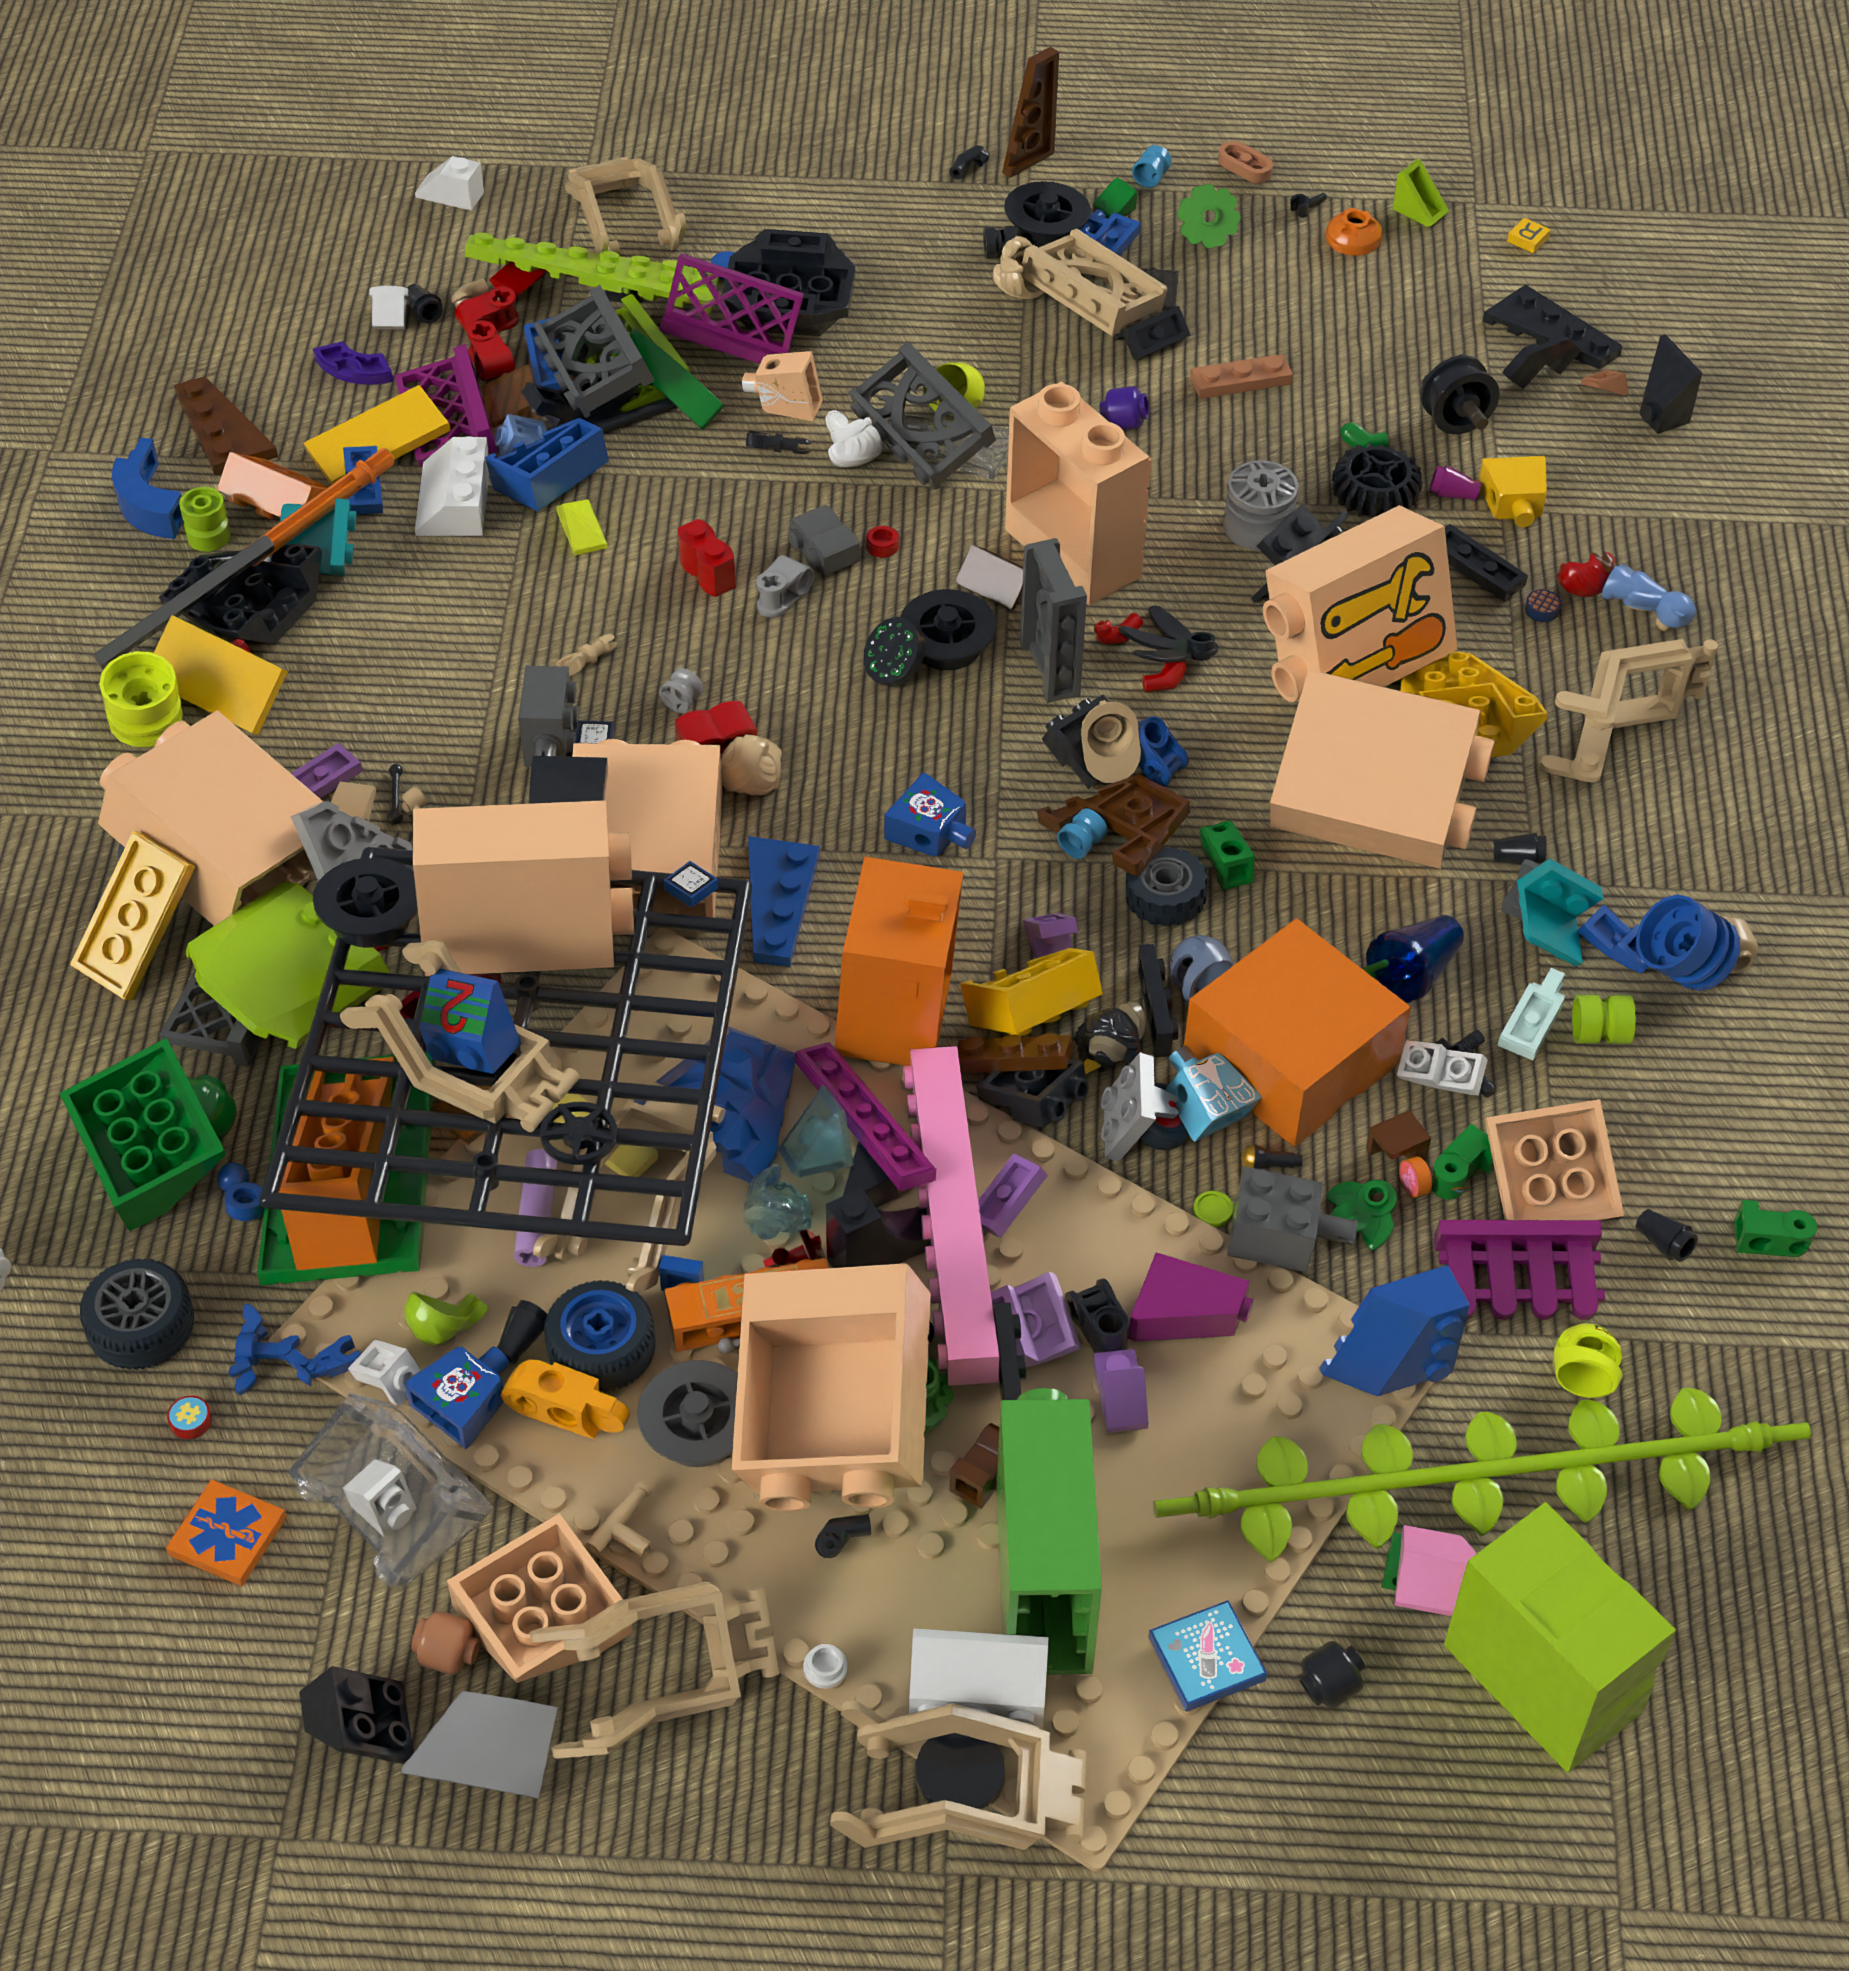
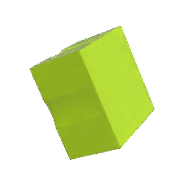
(1557, 1636)

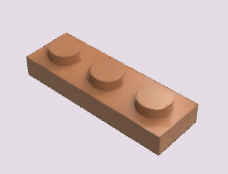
(1241, 376)

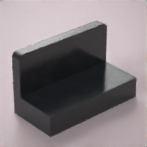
(1155, 332)

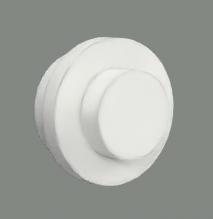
(825, 1666)

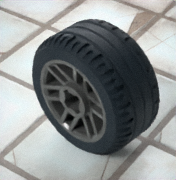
(137, 1313)

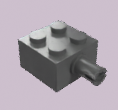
(547, 712)
(1281, 1219)

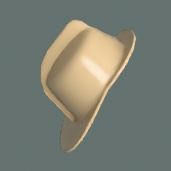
(1111, 742)

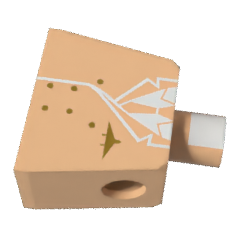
(786, 385)

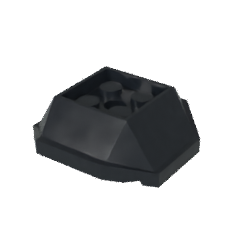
(802, 263)

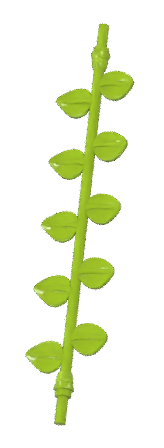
(1476, 1496)

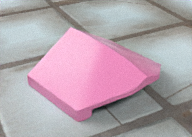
(1430, 1570)

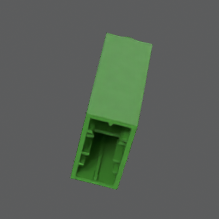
(1049, 1526)

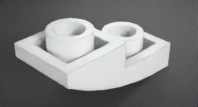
(1442, 1068)

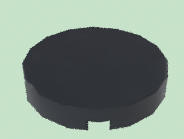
(960, 1770)

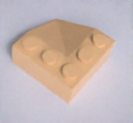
(533, 1585)

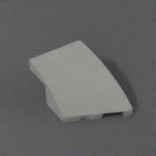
(487, 1744)

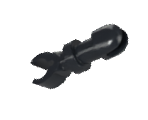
(765, 440)

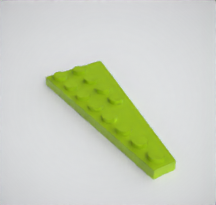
(606, 269)

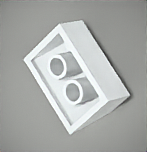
(454, 489)
(980, 1672)

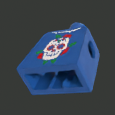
(928, 818)
(459, 1392)

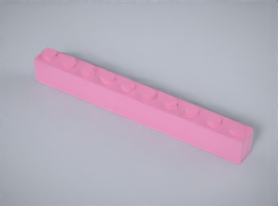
(952, 1219)

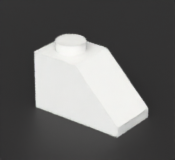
(453, 183)

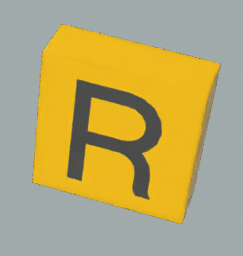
(1528, 235)

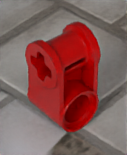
(487, 308)
(488, 351)

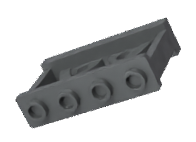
(919, 374)
(617, 376)
(1053, 620)

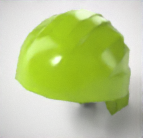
(439, 1321)

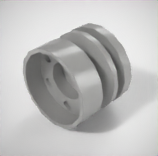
(1257, 501)

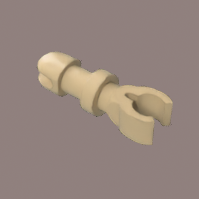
(588, 654)

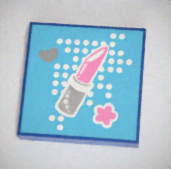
(1207, 1655)

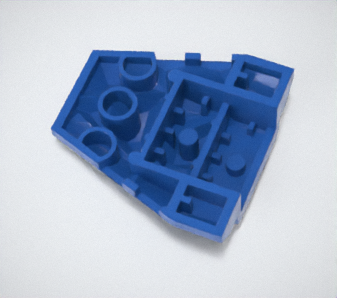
(752, 1091)

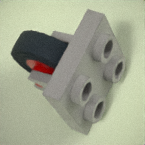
(1140, 1110)

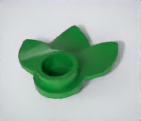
(1373, 1217)

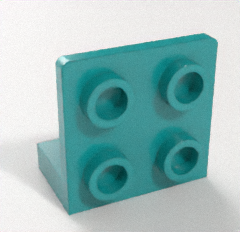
(1549, 904)

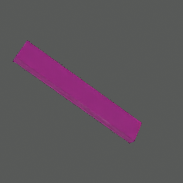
(867, 1117)

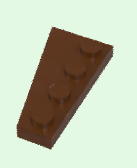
(1035, 116)
(220, 424)

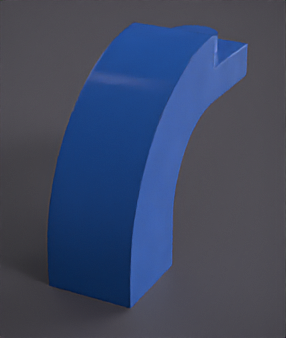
(142, 505)

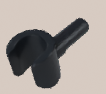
(1303, 203)

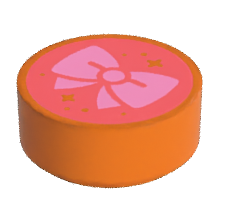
(1415, 1177)

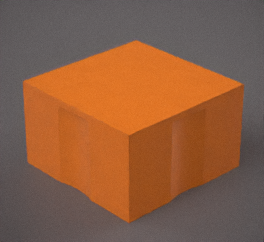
(1299, 1028)

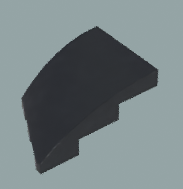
(567, 779)

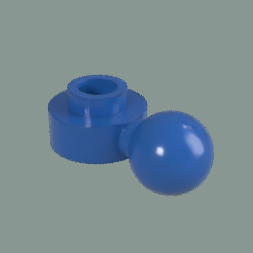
(240, 1195)

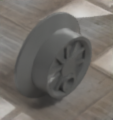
(690, 1412)

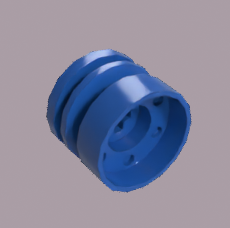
(1688, 942)

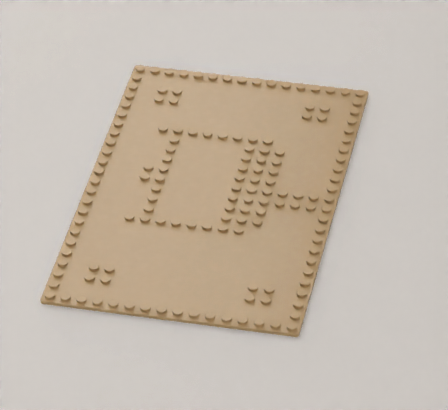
(930, 1550)

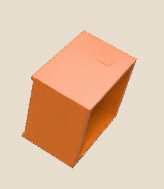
(897, 960)

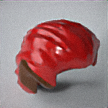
(1586, 578)

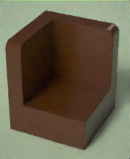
(1399, 1137)

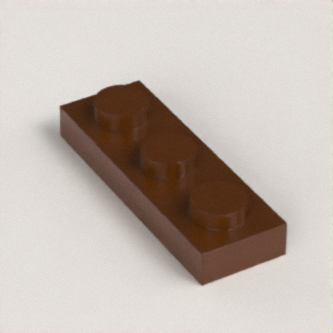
(1015, 1053)

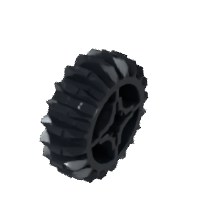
(1376, 480)

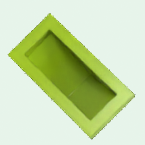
(1418, 196)

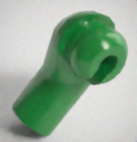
(1356, 435)

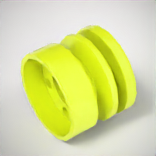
(140, 697)

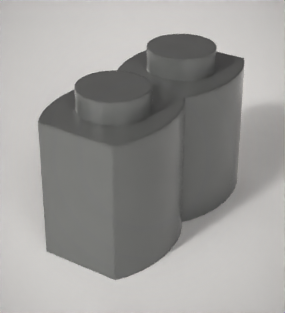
(824, 540)

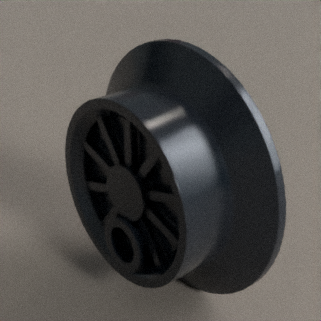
(1046, 211)
(953, 625)
(367, 901)

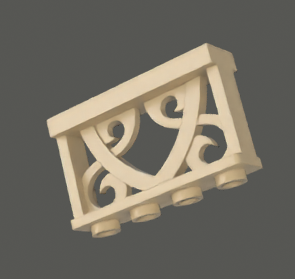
(1131, 293)

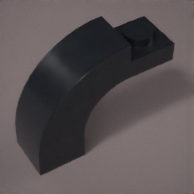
(557, 410)

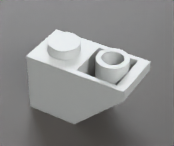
(381, 1497)

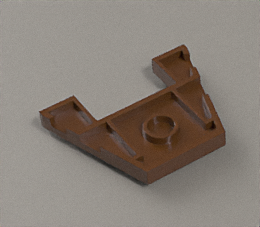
(1133, 809)

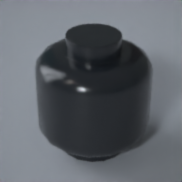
(1332, 1674)

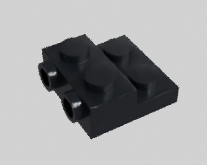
(1065, 739)
(1036, 1095)

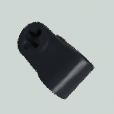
(1097, 1313)

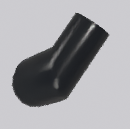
(964, 160)
(838, 1532)

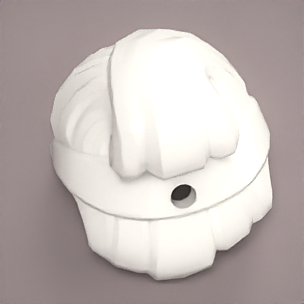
(853, 442)

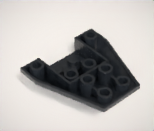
(259, 601)

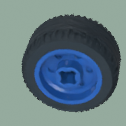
(601, 1333)

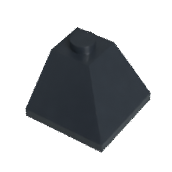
(1670, 388)

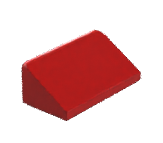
(515, 278)

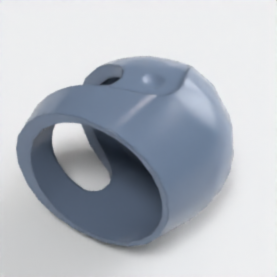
(1198, 963)

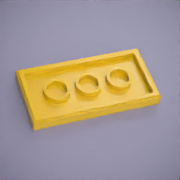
(394, 425)
(220, 674)
(132, 915)

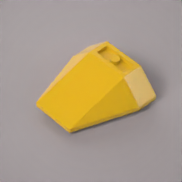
(1506, 709)

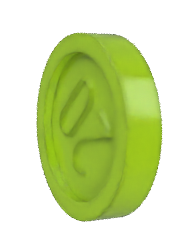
(1213, 1208)

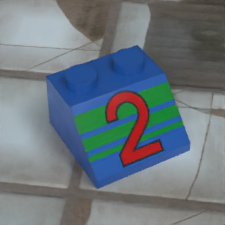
(467, 1022)

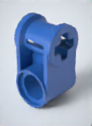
(1159, 751)

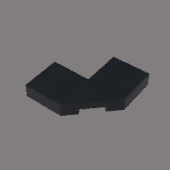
(1555, 353)

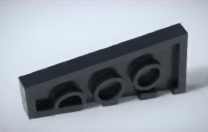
(1541, 318)

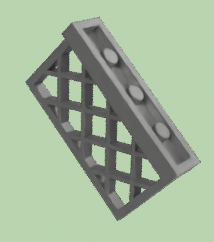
(239, 1044)

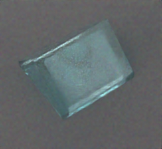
(818, 1138)

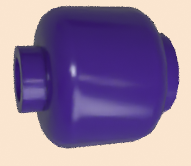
(1125, 407)

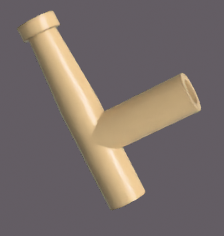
(615, 1529)

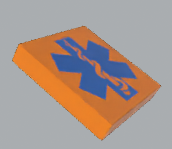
(226, 1532)

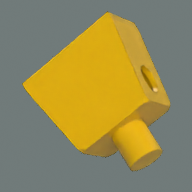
(1514, 487)

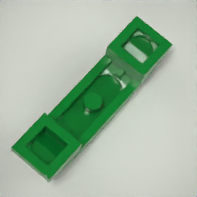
(677, 383)

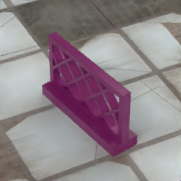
(717, 334)
(468, 394)

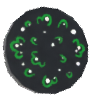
(894, 651)

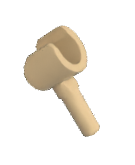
(413, 800)

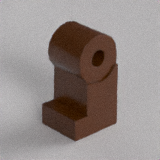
(977, 1469)

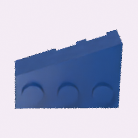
(549, 466)

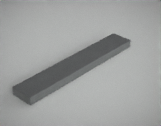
(185, 601)

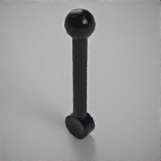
(395, 815)

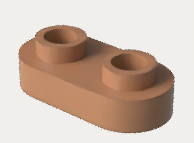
(1245, 162)

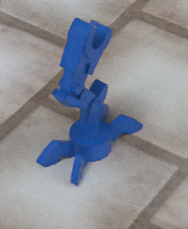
(250, 1349)

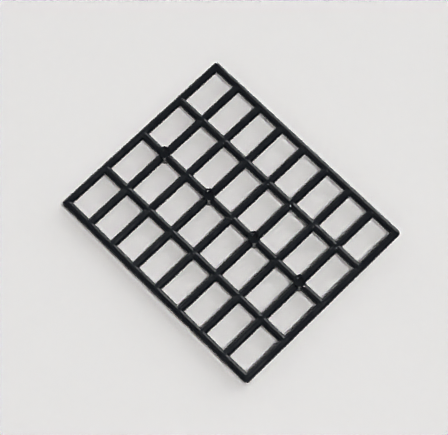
(485, 1164)

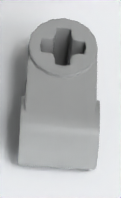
(782, 585)

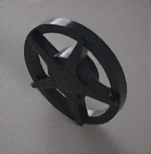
(578, 1132)

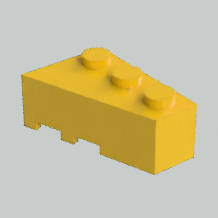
(1034, 994)

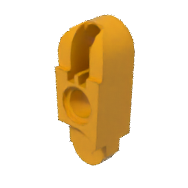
(563, 1399)

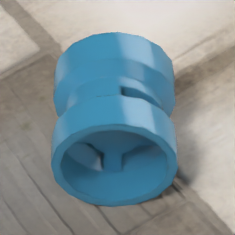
(1151, 166)
(1084, 831)

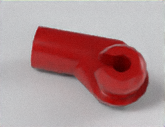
(1110, 635)
(1167, 679)

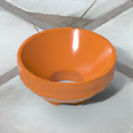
(1353, 237)

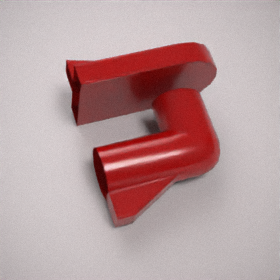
(783, 1257)

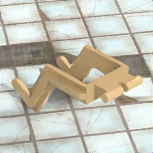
(617, 174)
(1684, 675)
(522, 1091)
(653, 1116)
(730, 1645)
(1042, 1790)

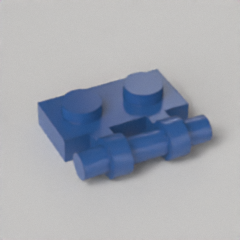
(1113, 233)

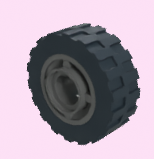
(1168, 888)

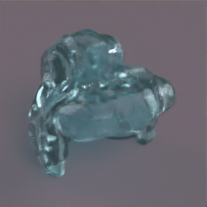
(775, 1206)

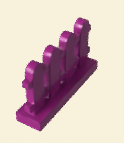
(1527, 1242)

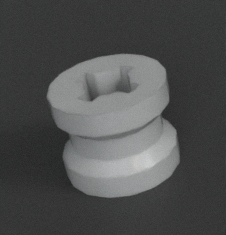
(681, 690)

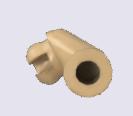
(469, 291)

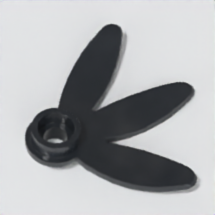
(1179, 643)

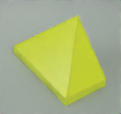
(581, 527)

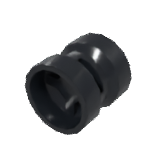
(995, 240)

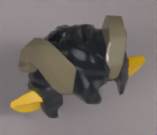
(1110, 1036)

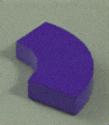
(352, 366)

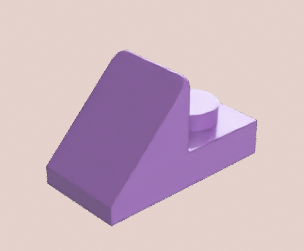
(1050, 933)
(1121, 1390)

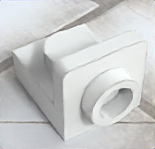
(385, 1368)

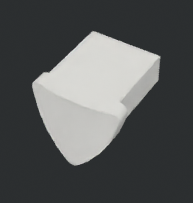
(388, 307)

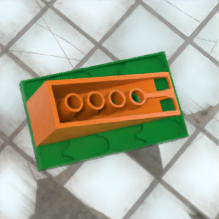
(331, 1246)

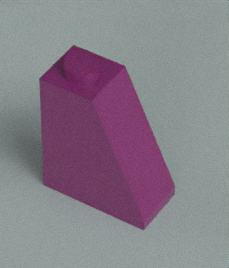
(1188, 1302)

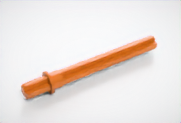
(323, 503)

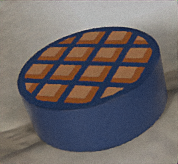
(1542, 605)

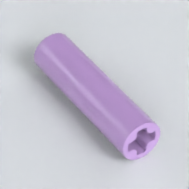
(535, 1201)

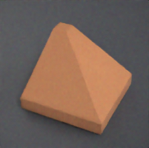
(1608, 381)

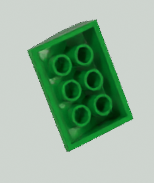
(144, 1132)

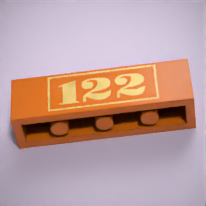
(712, 1309)

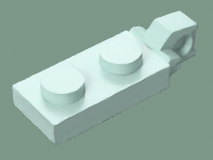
(1534, 1016)

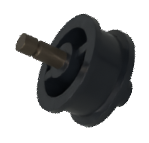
(1459, 395)

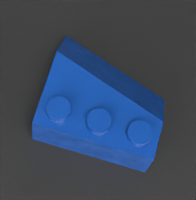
(1402, 1334)

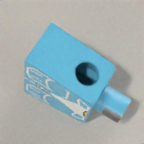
(1209, 1092)

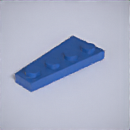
(780, 892)

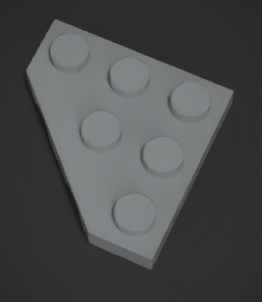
(336, 837)

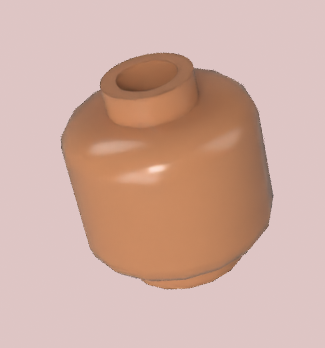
(445, 1643)

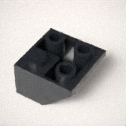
(358, 1714)

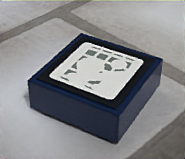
(594, 731)

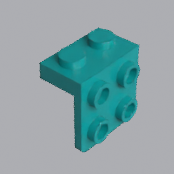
(329, 534)

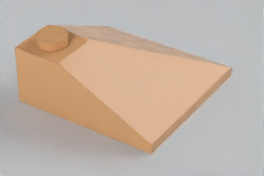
(1555, 1163)

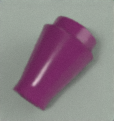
(1453, 484)

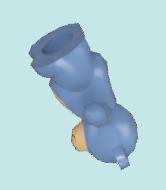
(1644, 594)

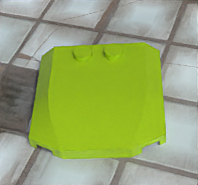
(272, 964)

